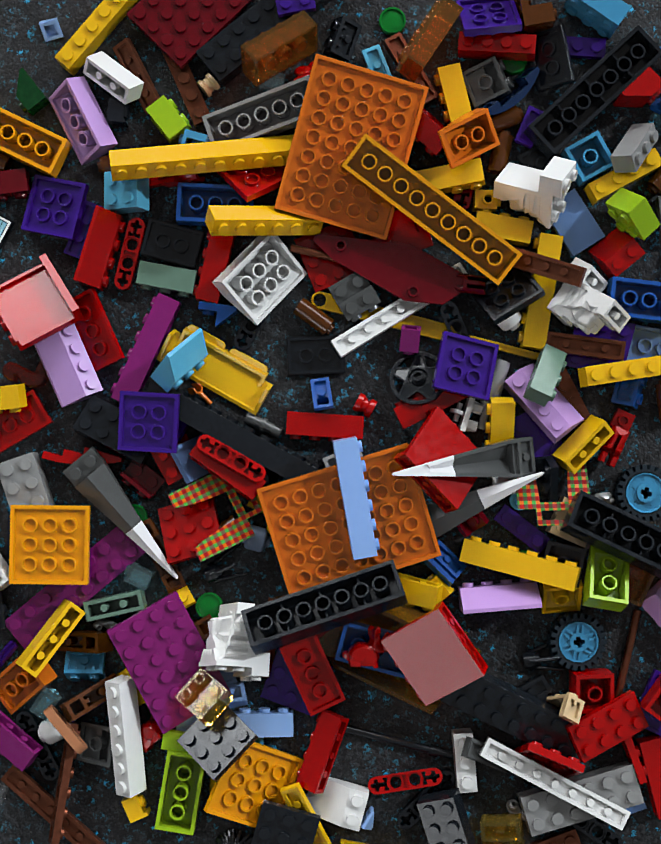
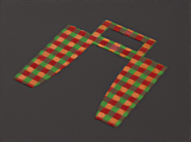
(529, 496)
(228, 535)

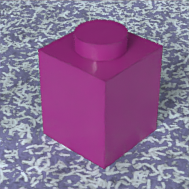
(410, 339)

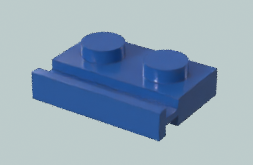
(446, 566)

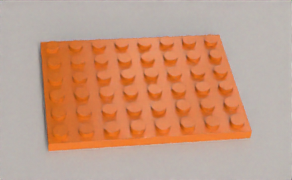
(335, 114)
(311, 525)

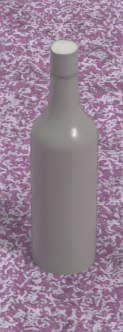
(499, 378)

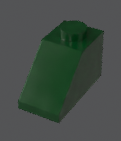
(29, 94)

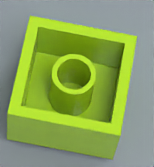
(167, 119)
(632, 213)

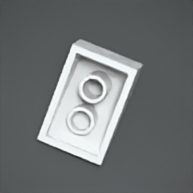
(341, 803)

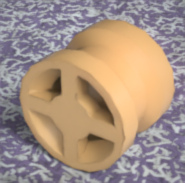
(208, 85)

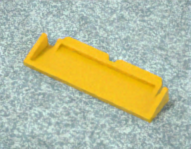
(226, 371)

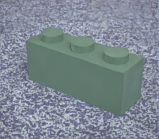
(166, 279)
(546, 375)
(115, 604)

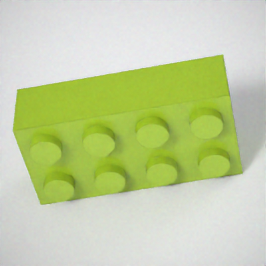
(180, 794)

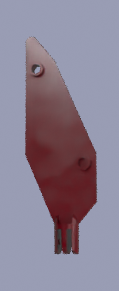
(401, 269)

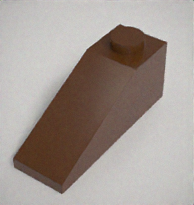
(87, 642)
(85, 700)

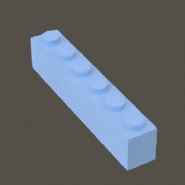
(354, 497)
(261, 721)

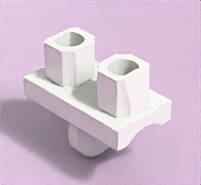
(465, 423)

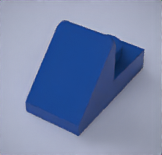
(223, 312)
(321, 393)

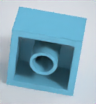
(126, 195)

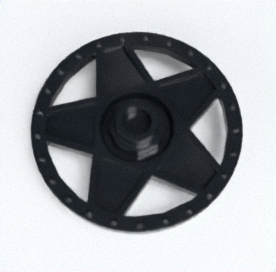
(416, 379)

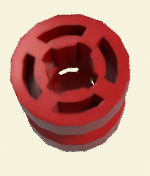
(364, 405)

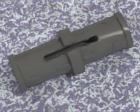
(263, 425)

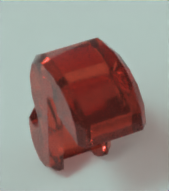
(36, 379)

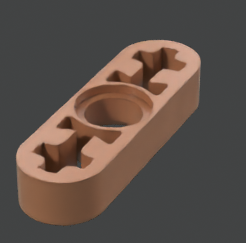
(65, 729)

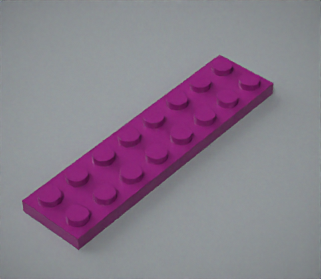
(107, 561)

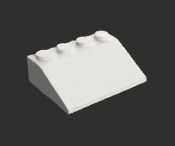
(260, 277)

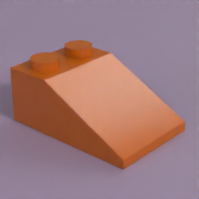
(468, 137)
(19, 686)

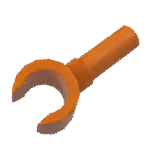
(199, 390)

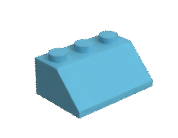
(181, 362)

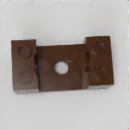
(535, 17)

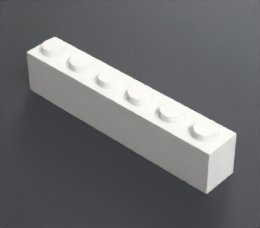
(125, 736)

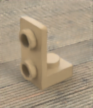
(570, 706)

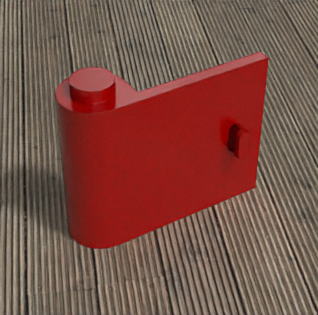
(407, 232)

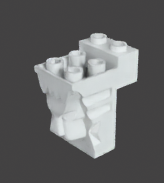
(536, 190)
(587, 305)
(230, 648)

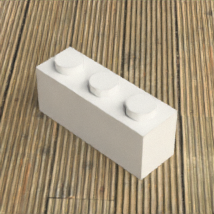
(113, 77)
(464, 768)

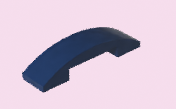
(525, 82)

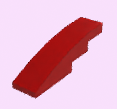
(70, 456)

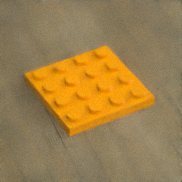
(49, 544)
(249, 781)

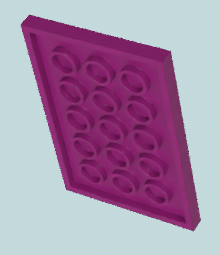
(161, 656)

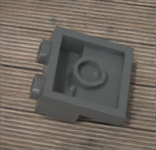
(487, 82)
(354, 296)
(98, 742)

